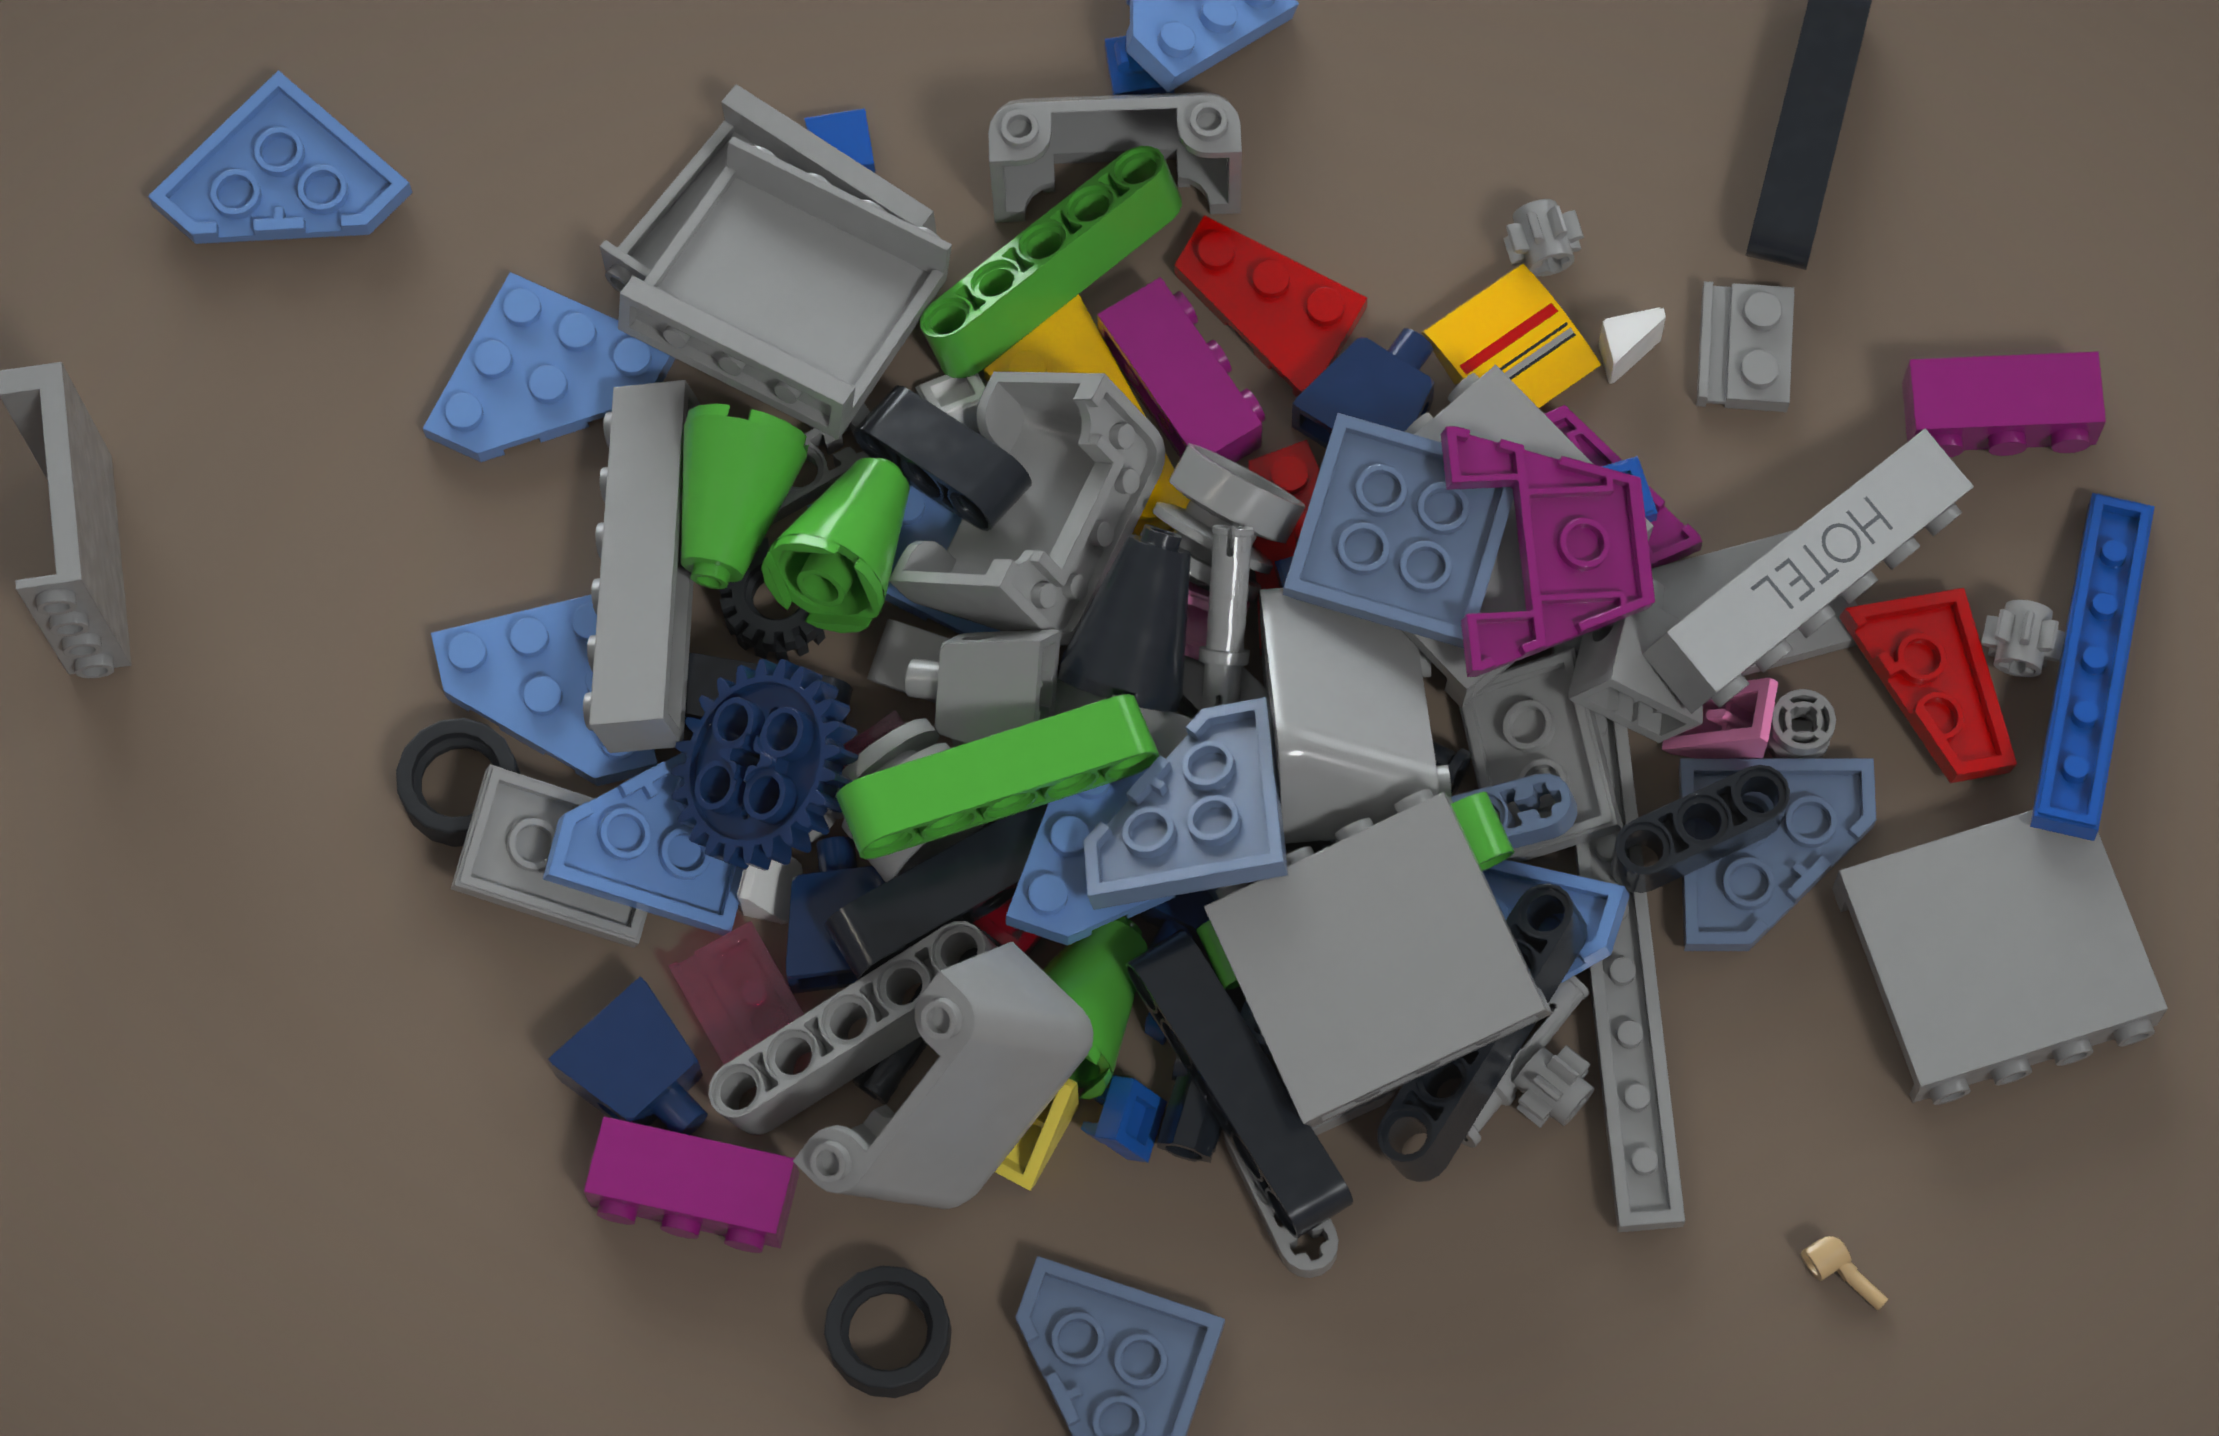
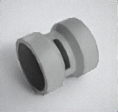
(1795, 737)

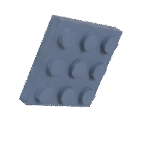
(1392, 538)

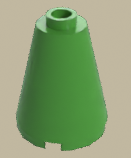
(733, 488)
(842, 548)
(1098, 981)

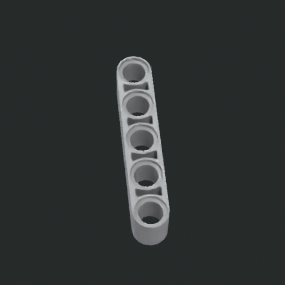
(825, 1034)

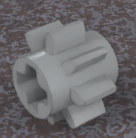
(1543, 237)
(2023, 638)
(1553, 1086)

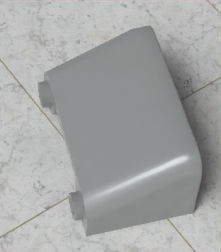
(1039, 132)
(1048, 555)
(1344, 717)
(1004, 1054)

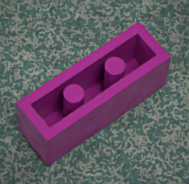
(1180, 374)
(2006, 402)
(691, 1185)

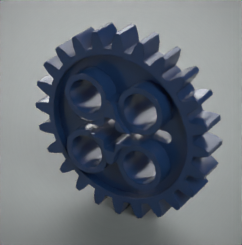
(764, 764)

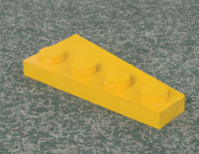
(1074, 345)

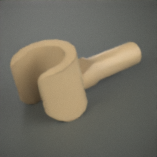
(1831, 1255)

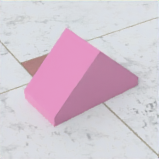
(1732, 731)

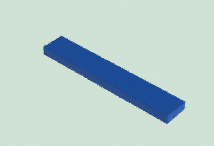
(2092, 667)

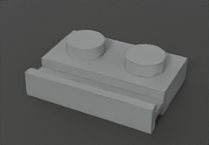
(1745, 346)

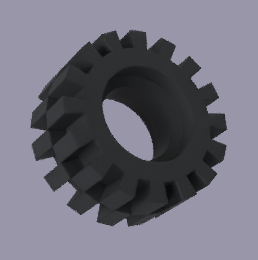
(757, 630)

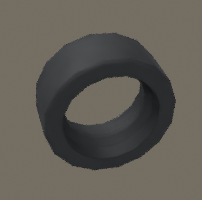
(422, 750)
(871, 1284)

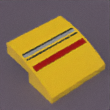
(1518, 330)

